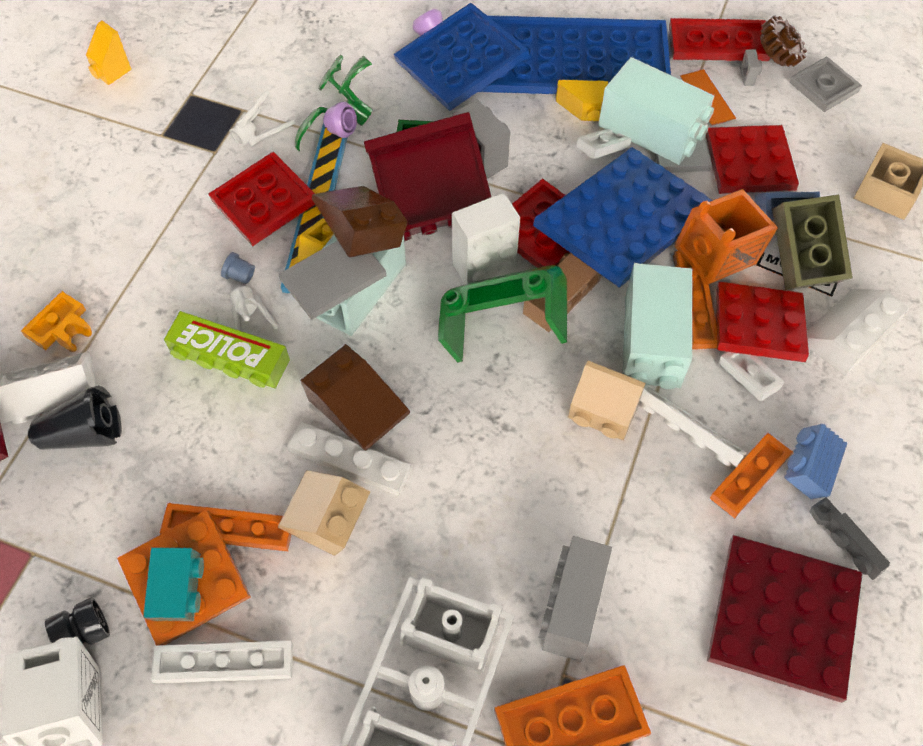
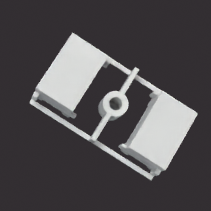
(446, 628)

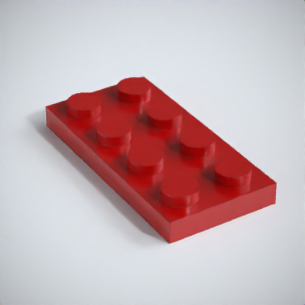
(715, 39)

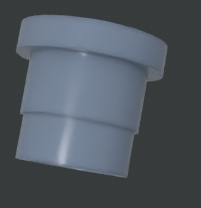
(237, 269)

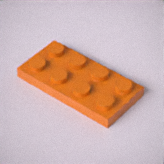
(579, 713)

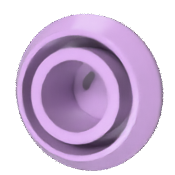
(427, 21)
(340, 119)

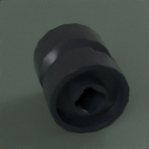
(84, 622)

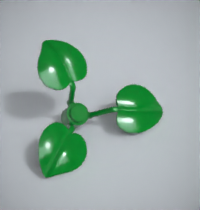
(361, 109)

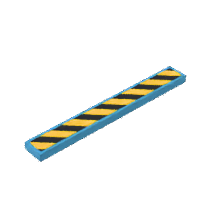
(321, 179)

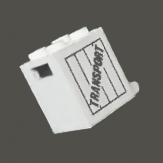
(52, 696)

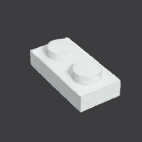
(602, 143)
(752, 374)

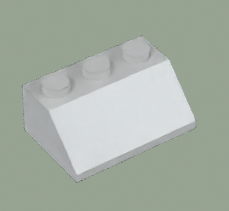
(855, 327)
(43, 387)

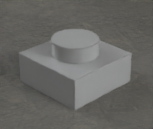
(750, 67)

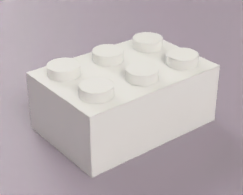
(485, 239)

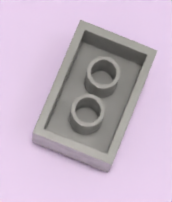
(575, 598)

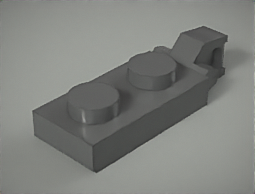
(849, 536)

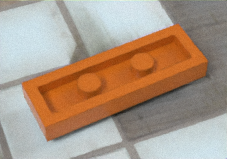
(751, 475)

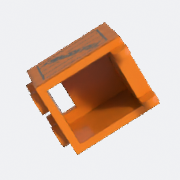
(725, 236)

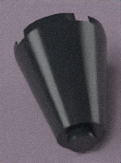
(78, 423)

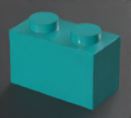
(173, 584)

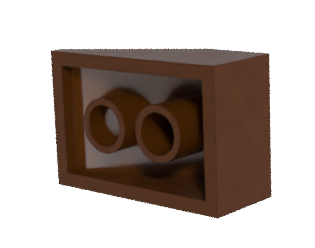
(362, 219)
(354, 397)

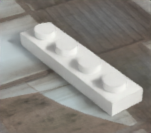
(699, 432)
(349, 458)
(222, 662)

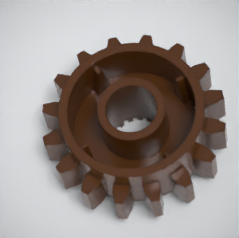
(782, 42)

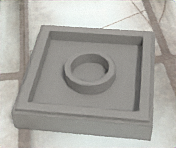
(825, 84)

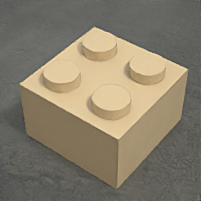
(892, 181)

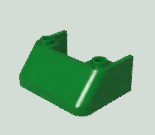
(501, 291)

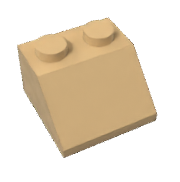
(605, 400)
(324, 510)

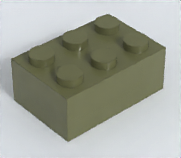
(812, 242)

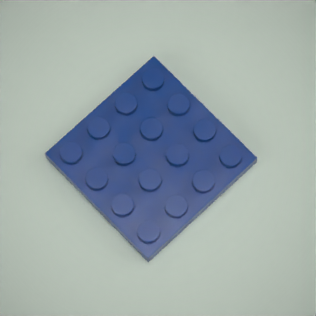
(461, 56)

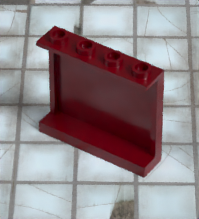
(430, 171)

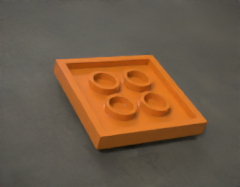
(219, 586)

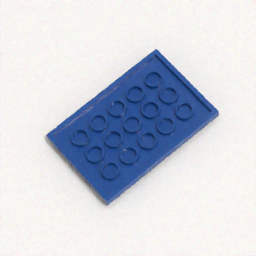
(621, 215)

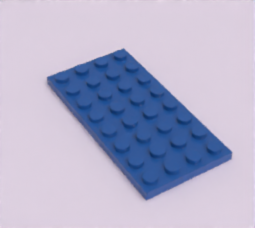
(578, 50)

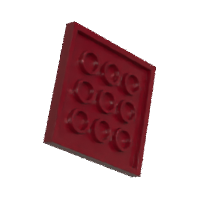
(786, 618)

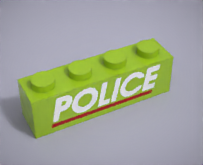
(227, 350)

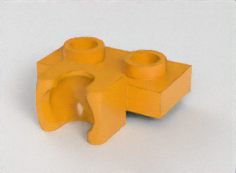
(58, 322)

